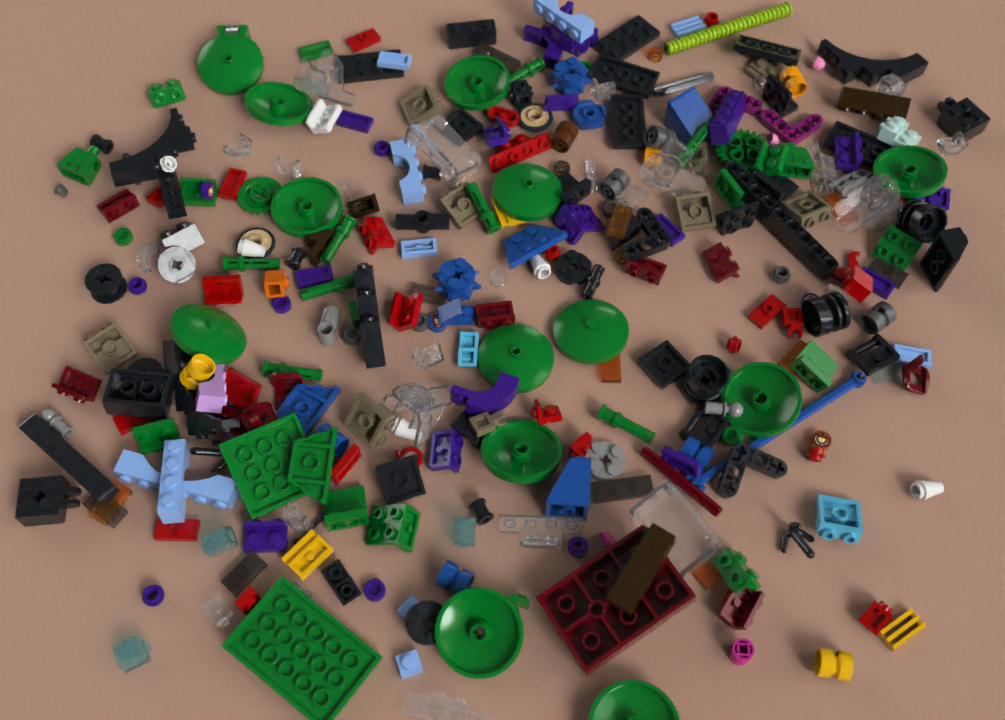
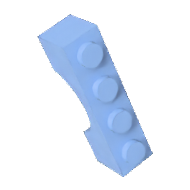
(577, 26)
(410, 186)
(171, 497)

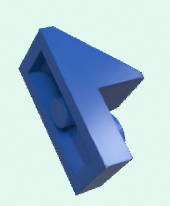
(455, 314)

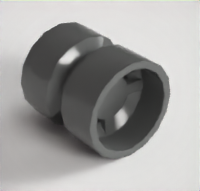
(657, 136)
(614, 184)
(877, 318)

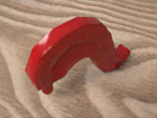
(851, 259)

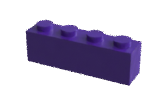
(727, 117)

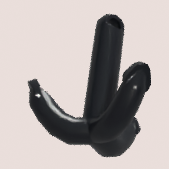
(210, 452)
(797, 535)

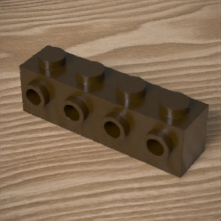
(873, 102)
(641, 569)

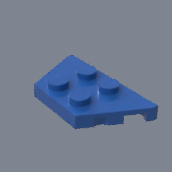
(531, 242)
(308, 404)

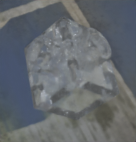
(891, 85)

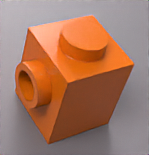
(276, 283)

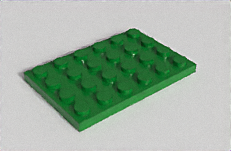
(302, 652)

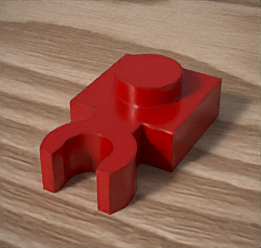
(792, 319)

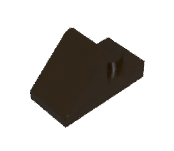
(318, 243)

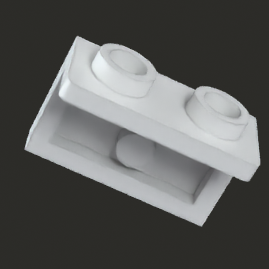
(323, 117)

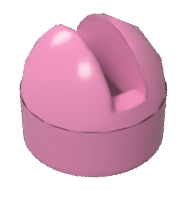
(819, 64)
(772, 139)

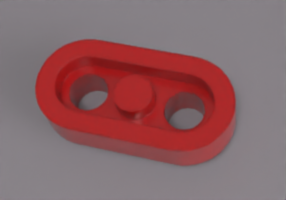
(508, 116)

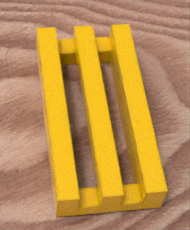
(914, 619)

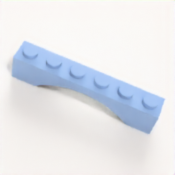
(215, 490)

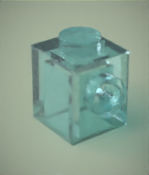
(464, 532)
(219, 541)
(132, 653)

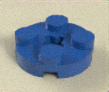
(589, 122)

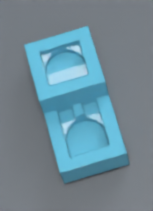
(468, 349)

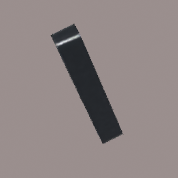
(69, 459)

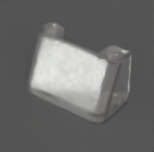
(444, 149)
(675, 513)

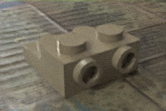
(421, 104)
(459, 205)
(808, 208)
(694, 211)
(110, 347)
(369, 421)

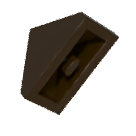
(363, 206)

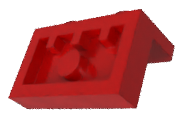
(405, 311)

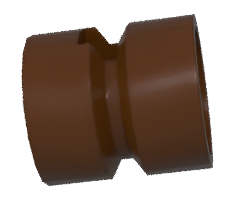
(563, 136)

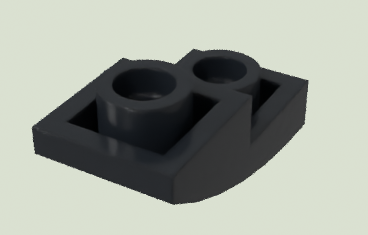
(341, 582)

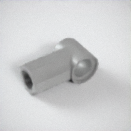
(329, 325)

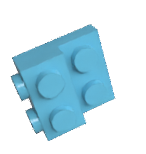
(838, 519)

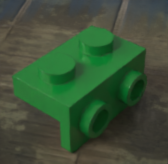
(166, 93)
(192, 195)
(735, 570)

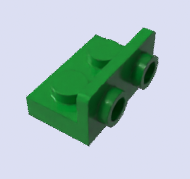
(771, 159)
(728, 189)
(153, 435)

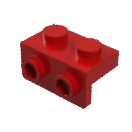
(375, 234)
(223, 289)

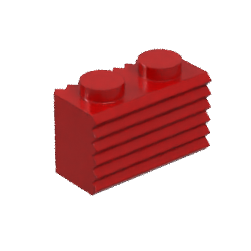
(857, 283)

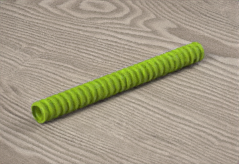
(728, 28)

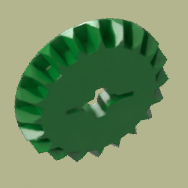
(258, 186)

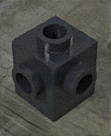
(520, 93)

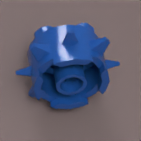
(569, 77)
(456, 280)

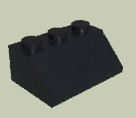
(471, 33)
(943, 256)
(138, 393)

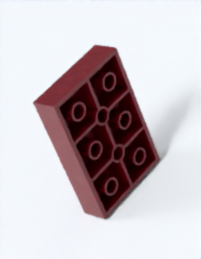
(598, 630)

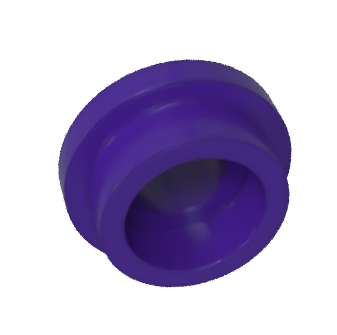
(382, 148)
(134, 283)
(577, 552)
(149, 591)

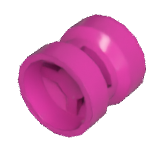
(737, 651)

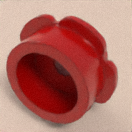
(711, 19)
(552, 256)
(734, 345)
(815, 454)

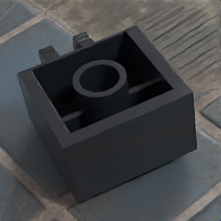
(962, 117)
(45, 500)

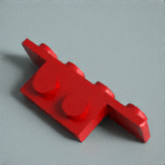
(517, 150)
(242, 390)

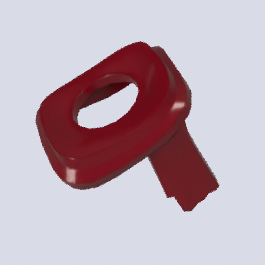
(922, 372)
(279, 381)
(251, 418)

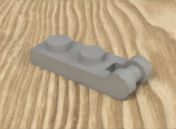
(849, 182)

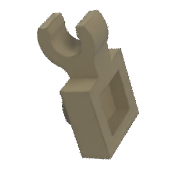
(699, 158)
(486, 423)

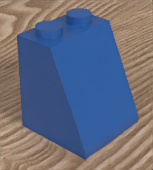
(687, 114)
(572, 490)

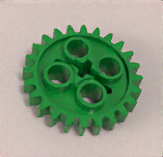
(735, 152)

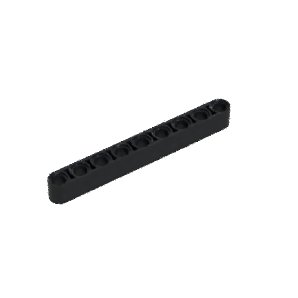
(783, 224)

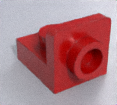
(546, 415)
(580, 446)
(247, 600)
(876, 616)

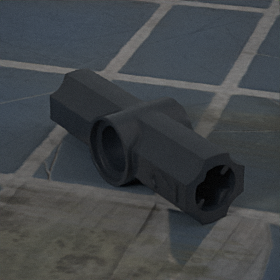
(422, 221)

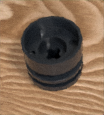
(921, 220)
(826, 314)
(705, 379)

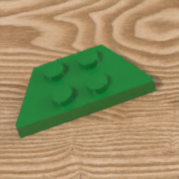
(313, 463)

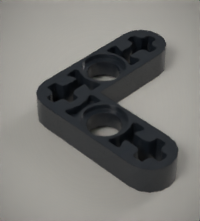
(652, 238)
(747, 461)

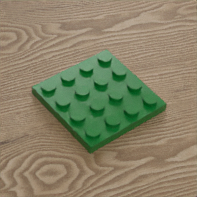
(261, 465)

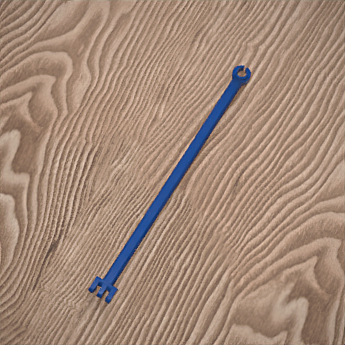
(853, 382)

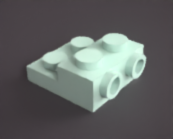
(896, 134)

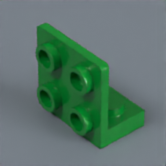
(897, 248)
(814, 366)
(346, 509)
(393, 526)

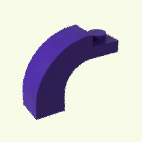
(542, 37)
(561, 39)
(491, 400)

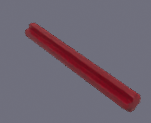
(682, 482)

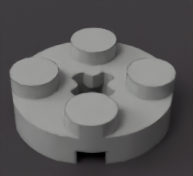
(606, 450)

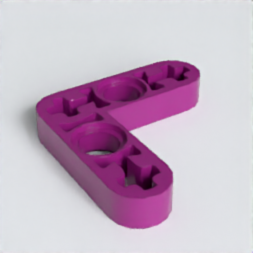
(719, 97)
(770, 119)

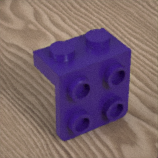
(577, 220)

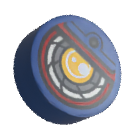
(433, 324)

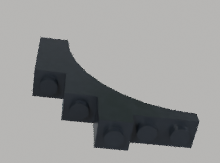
(870, 71)
(146, 163)
(369, 315)
(199, 423)

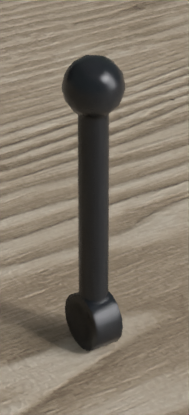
(321, 518)

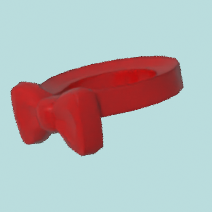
(410, 449)

